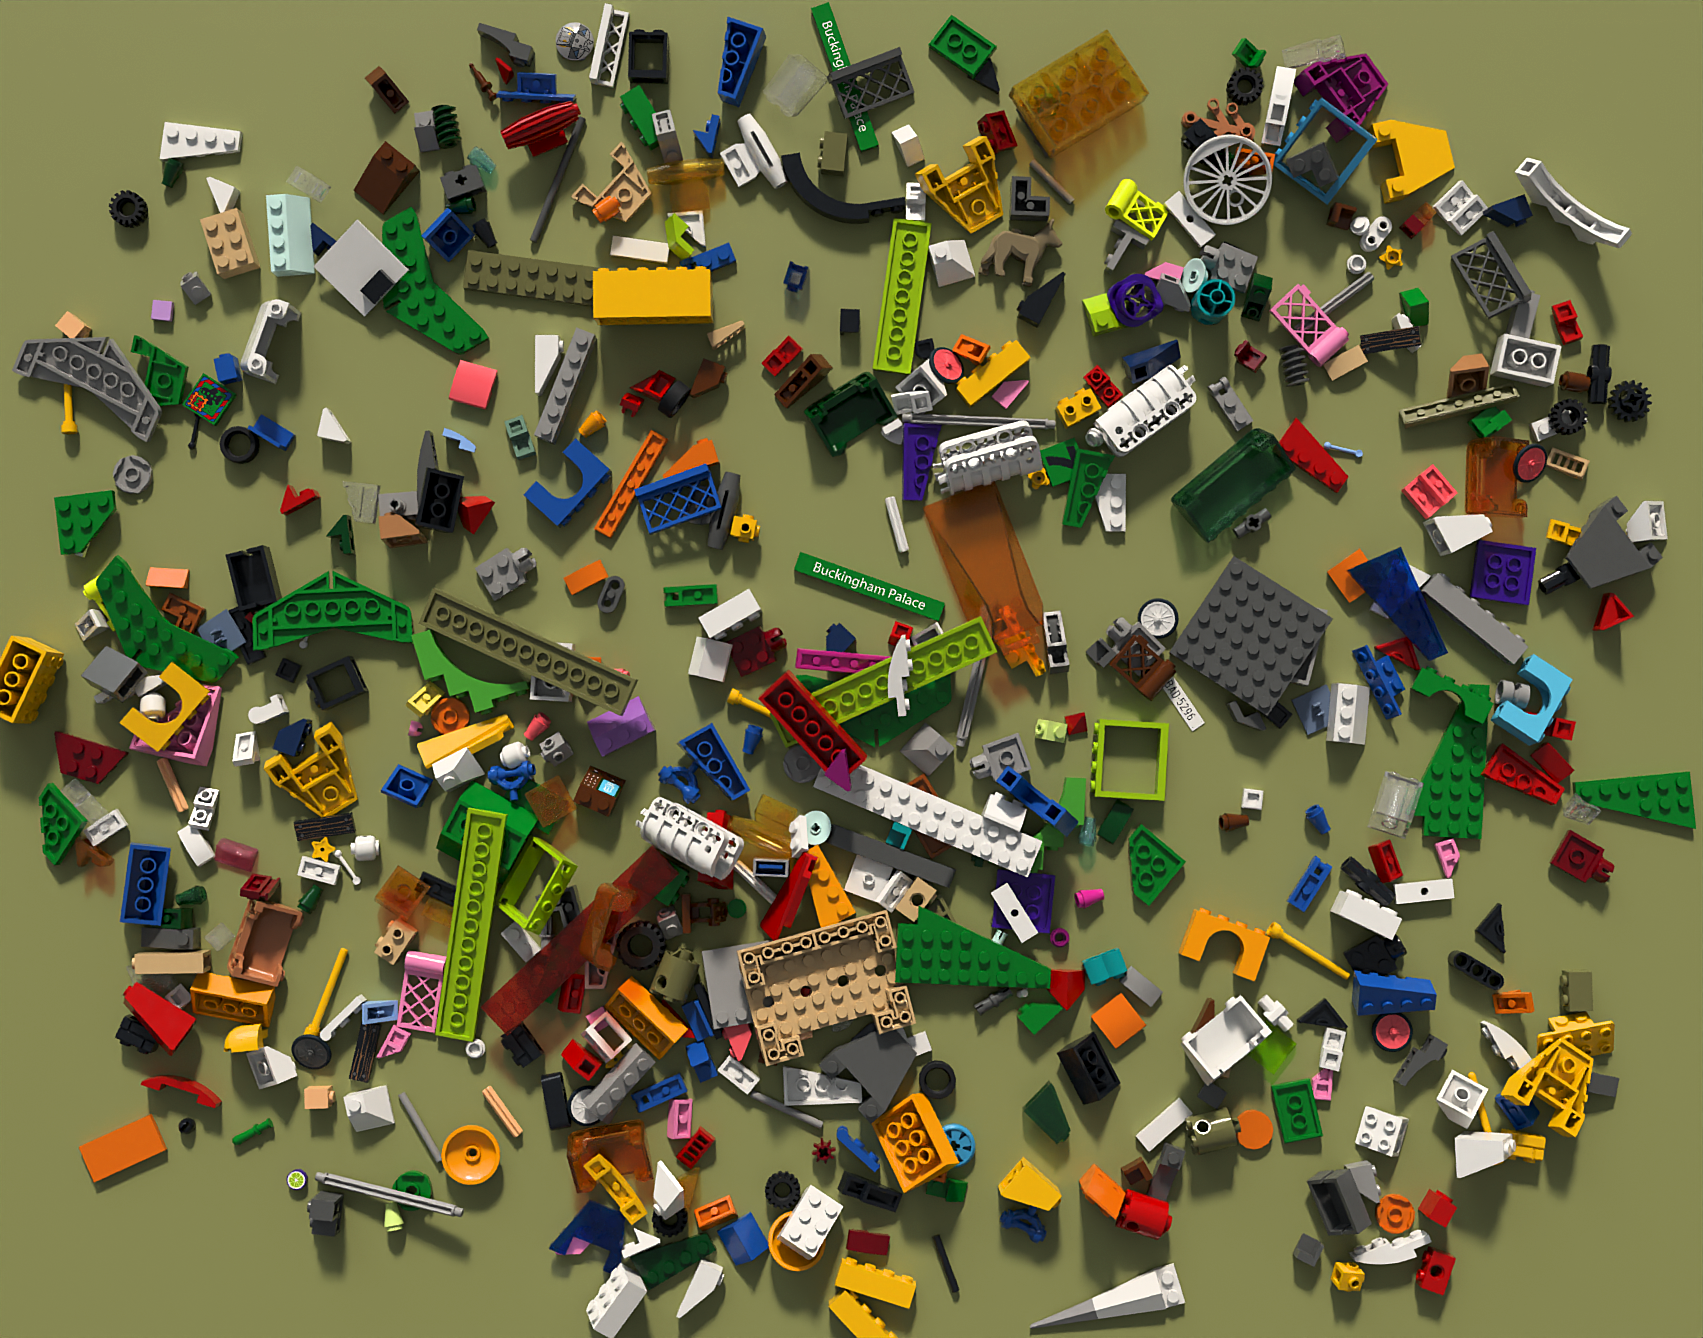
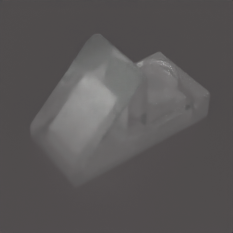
(1579, 810)

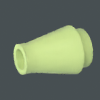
(393, 1218)

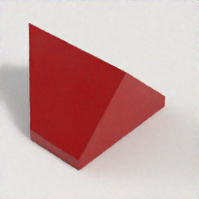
(655, 386)
(473, 511)
(1611, 612)
(1066, 985)

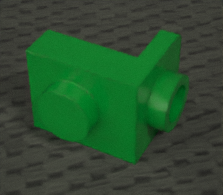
(1248, 54)

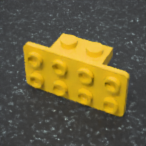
(1580, 1032)

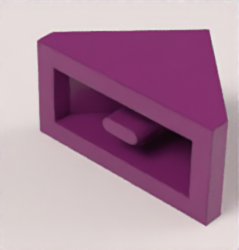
(839, 771)

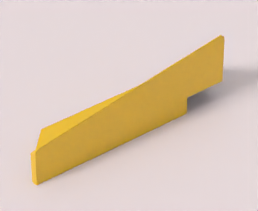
(473, 737)

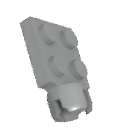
(1229, 265)
(505, 571)
(1125, 633)
(999, 755)

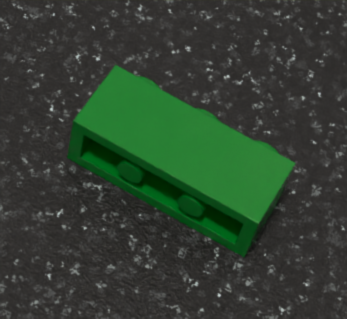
(640, 110)

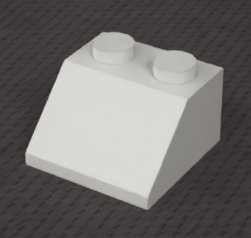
(1004, 811)

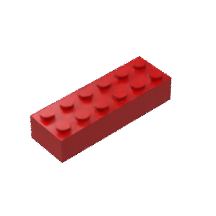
(810, 722)

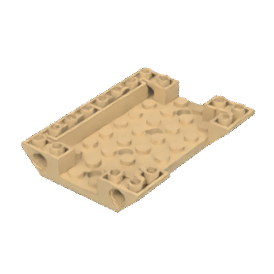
(818, 961)

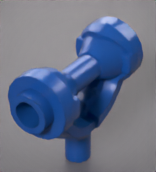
(524, 771)
(689, 792)
(1012, 1218)

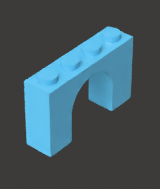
(1552, 687)

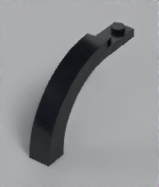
(831, 207)

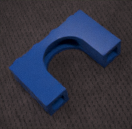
(593, 473)
(1037, 802)

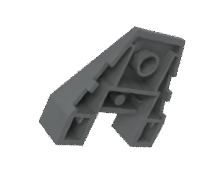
(1604, 549)
(877, 1064)

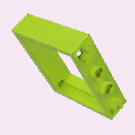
(1161, 759)
(519, 877)

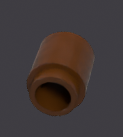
(1574, 382)

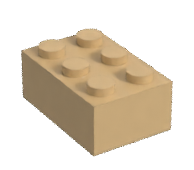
(230, 243)

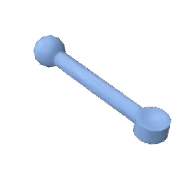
(1358, 453)

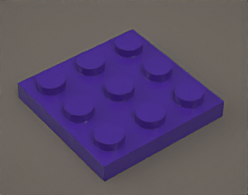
(1502, 572)
(1034, 895)

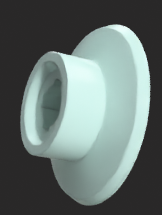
(1194, 275)
(815, 819)

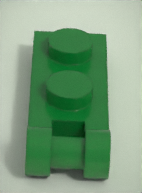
(691, 595)

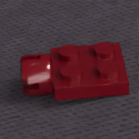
(756, 649)
(1581, 859)

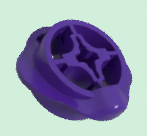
(1143, 285)

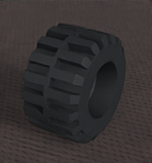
(630, 958)

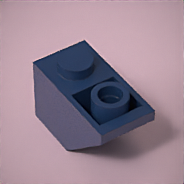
(292, 738)

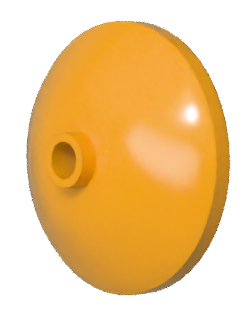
(463, 1165)
(786, 1256)

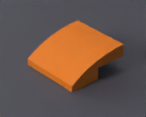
(1343, 579)
(1118, 1020)

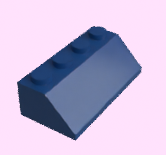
(145, 884)

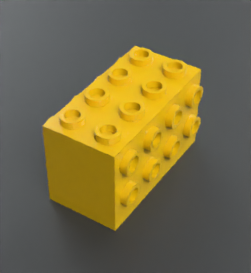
(25, 675)

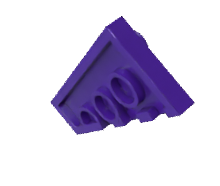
(918, 453)

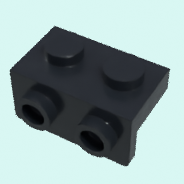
(1197, 135)

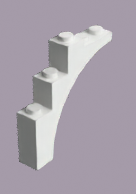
(1567, 210)

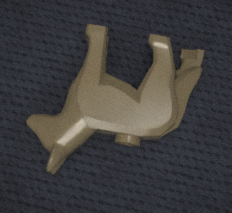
(1021, 247)

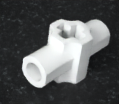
(1275, 1013)

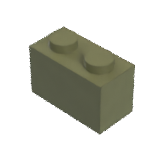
(834, 153)
(1576, 990)

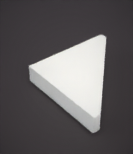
(695, 221)

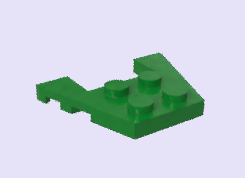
(164, 375)

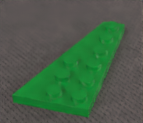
(1654, 796)

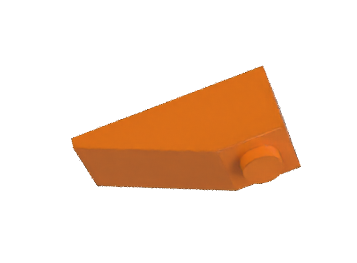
(697, 455)

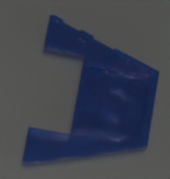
(598, 1226)

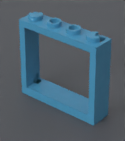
(1302, 124)

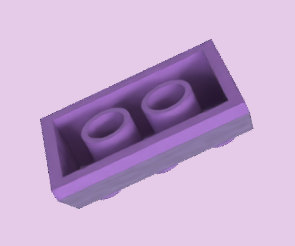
(615, 731)

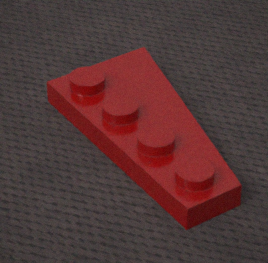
(1311, 456)
(1517, 773)

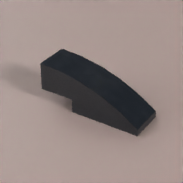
(869, 1191)

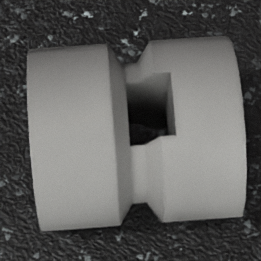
(1516, 694)

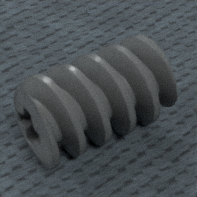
(1294, 365)

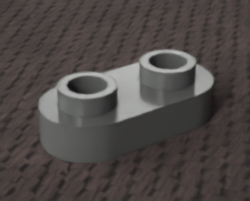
(611, 594)

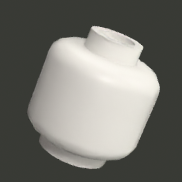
(153, 706)
(514, 754)
(365, 848)

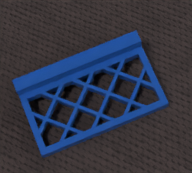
(673, 483)

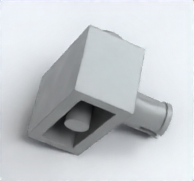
(400, 503)

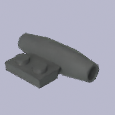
(719, 521)

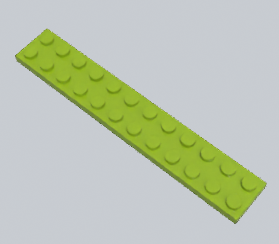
(930, 662)
(471, 924)

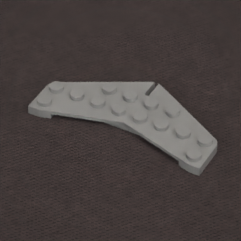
(105, 374)

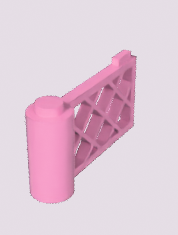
(1327, 343)
(427, 966)

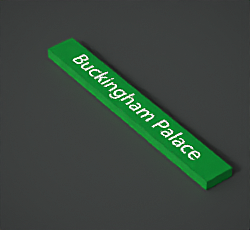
(839, 59)
(869, 586)

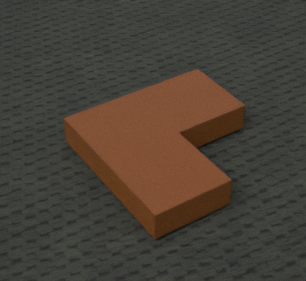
(188, 613)

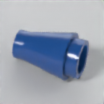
(752, 738)
(1317, 817)

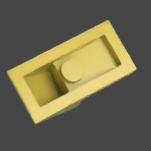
(425, 699)

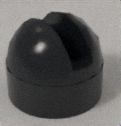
(191, 1127)

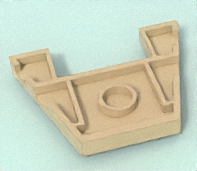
(627, 187)

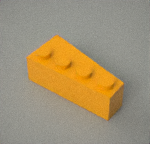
(827, 892)

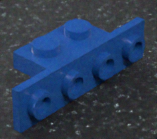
(537, 87)
(1381, 679)

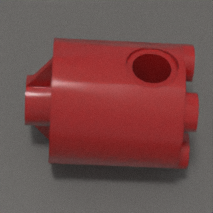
(1144, 1215)

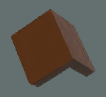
(1341, 216)
(1136, 1171)

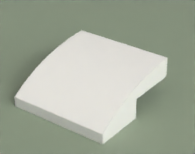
(1460, 208)

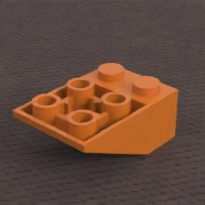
(1102, 1190)

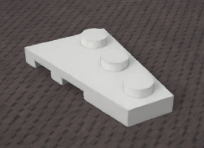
(1112, 502)

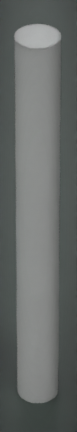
(786, 1109)
(420, 1126)

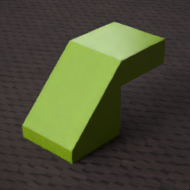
(674, 229)

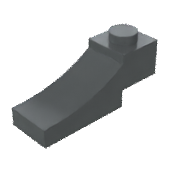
(519, 53)
(1055, 643)
(1431, 1050)
(1165, 1171)

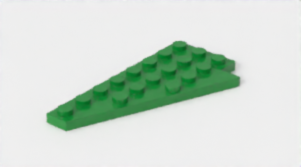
(1453, 779)
(954, 955)

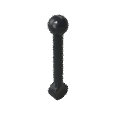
(191, 445)

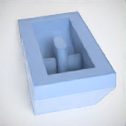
(379, 1011)

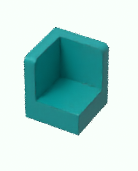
(898, 835)

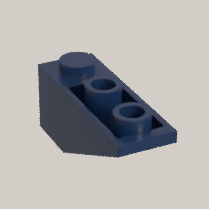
(1150, 361)

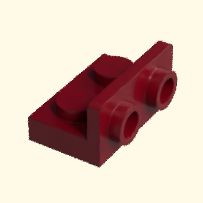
(998, 131)

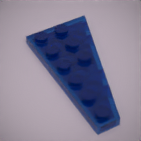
(1396, 592)

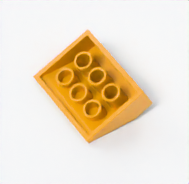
(914, 1142)

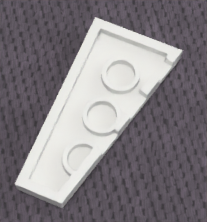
(190, 141)
(813, 1088)

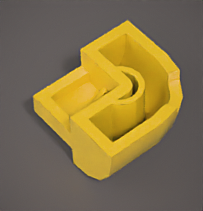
(245, 1038)

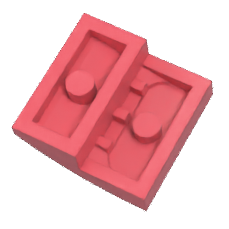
(473, 384)
(1429, 491)

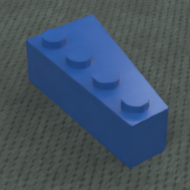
(739, 59)
(712, 757)
(1391, 994)

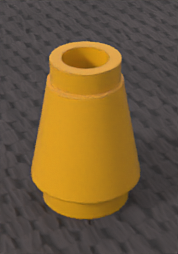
(592, 424)

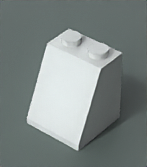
(1455, 532)
(1481, 1150)

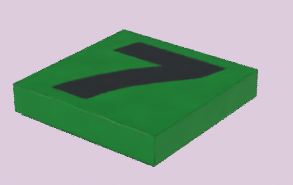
(1059, 461)

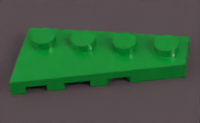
(1085, 481)

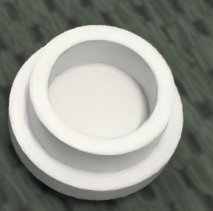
(1360, 225)
(1356, 264)
(1094, 437)
(475, 1049)

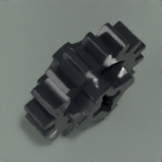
(1632, 410)

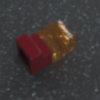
(1418, 220)

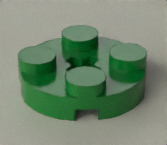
(419, 1181)

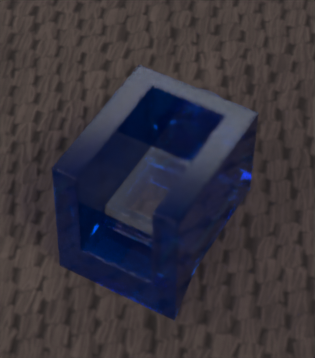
(795, 277)

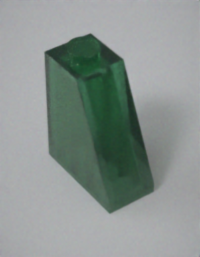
(1048, 1114)

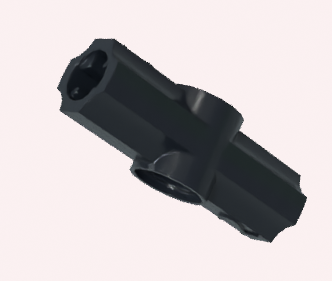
(1599, 374)
(1561, 577)
(1367, 881)

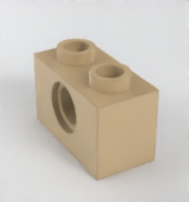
(918, 887)

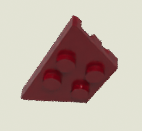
(86, 758)

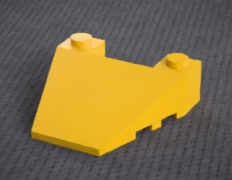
(1420, 156)
(969, 193)
(321, 780)
(1559, 1079)

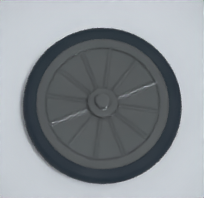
(311, 1051)

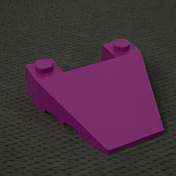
(1348, 85)

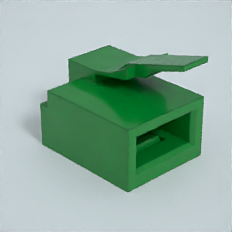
(1489, 422)

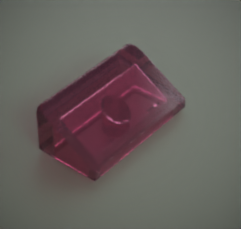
(235, 854)

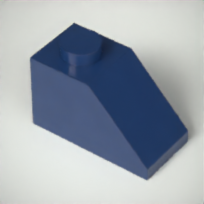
(1510, 212)
(838, 638)

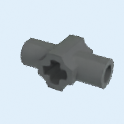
(1259, 518)

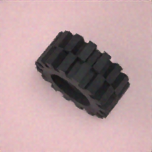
(1250, 76)
(118, 203)
(1578, 412)
(779, 1201)
(670, 1230)

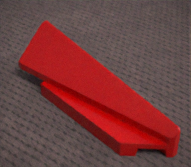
(789, 897)

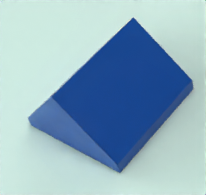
(407, 786)
(743, 1239)

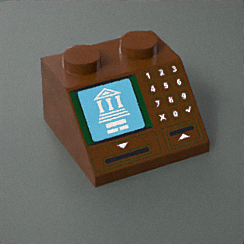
(599, 791)

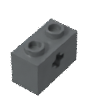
(473, 183)

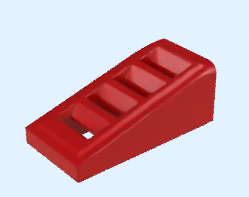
(706, 1136)

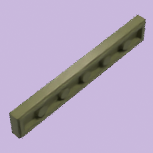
(1459, 405)

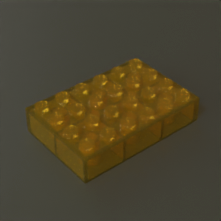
(1078, 93)

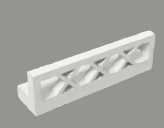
(601, 46)

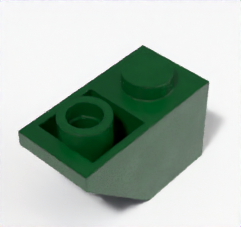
(1257, 297)

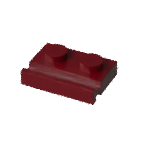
(259, 886)

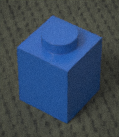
(227, 369)

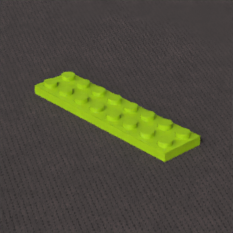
(902, 296)

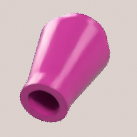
(1086, 898)

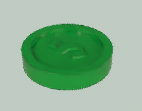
(736, 908)

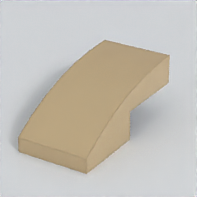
(1345, 362)

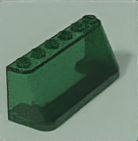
(1233, 483)

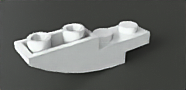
(1278, 106)
(899, 668)
(1505, 1046)
(1382, 1252)

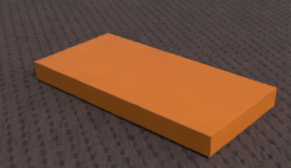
(122, 1148)

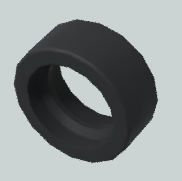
(674, 399)
(226, 437)
(937, 1094)

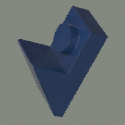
(320, 239)

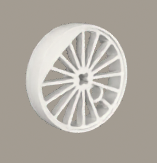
(1212, 146)

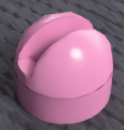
(414, 727)

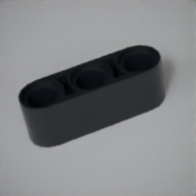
(1484, 971)
(555, 1101)

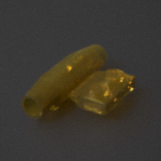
(687, 183)
(768, 828)

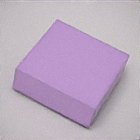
(162, 310)

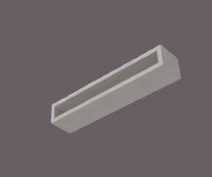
(565, 386)
(1474, 619)

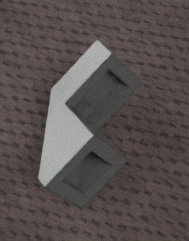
(1252, 720)

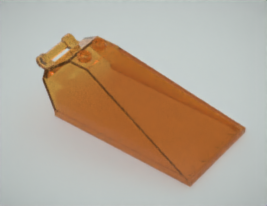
(987, 564)

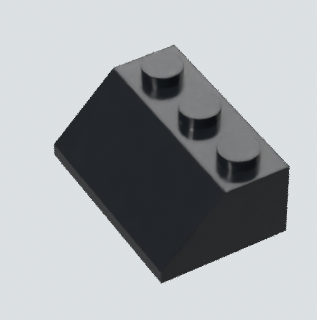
(439, 500)
(1088, 1068)

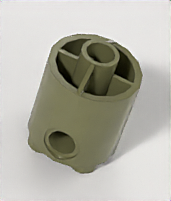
(675, 975)
(1212, 1131)

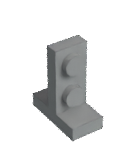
(667, 136)
(1128, 235)

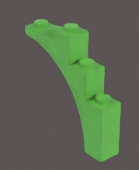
(436, 664)
(1074, 802)

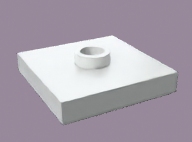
(868, 878)

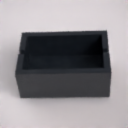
(253, 578)

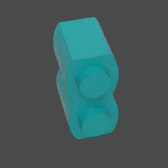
(1104, 966)

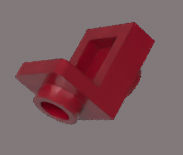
(1249, 356)

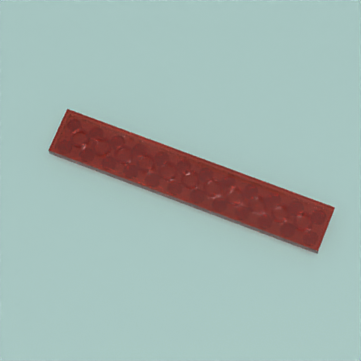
(562, 956)

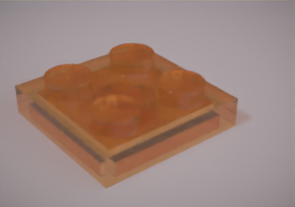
(551, 801)

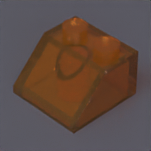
(402, 893)

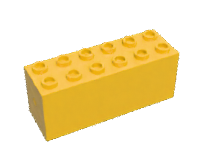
(653, 296)

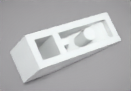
(547, 355)
(702, 1284)

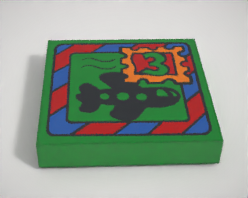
(209, 399)

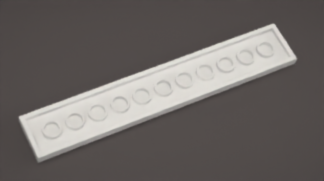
(937, 818)

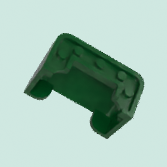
(849, 412)

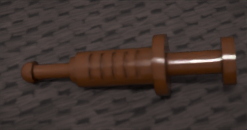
(485, 86)

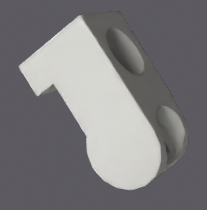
(270, 711)

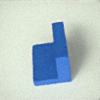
(272, 432)
(697, 1019)
(1518, 1115)

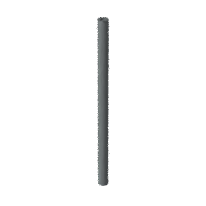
(557, 180)

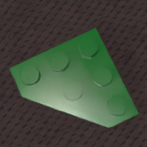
(82, 518)
(59, 823)
(1151, 864)

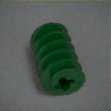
(445, 126)

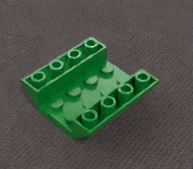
(518, 826)

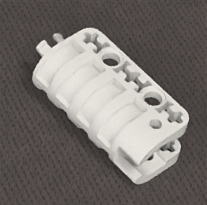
(1144, 407)
(988, 460)
(690, 842)

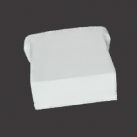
(893, 432)

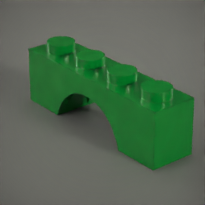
(1474, 706)

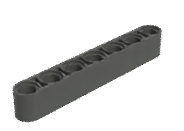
(891, 856)

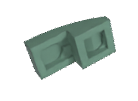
(520, 437)

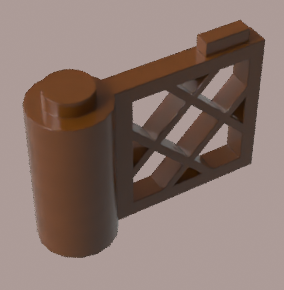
(1154, 678)

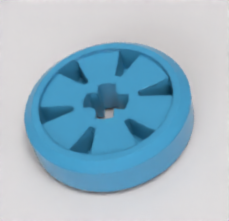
(964, 1138)

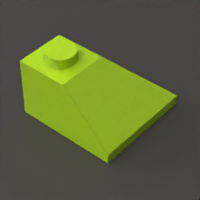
(1101, 315)

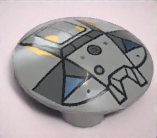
(574, 41)

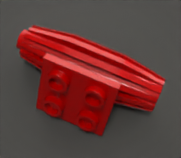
(542, 129)

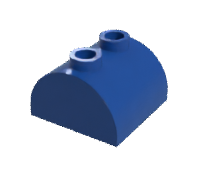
(447, 235)

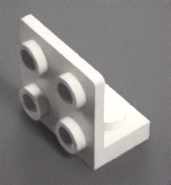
(1381, 1131)

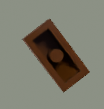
(386, 89)
(708, 378)

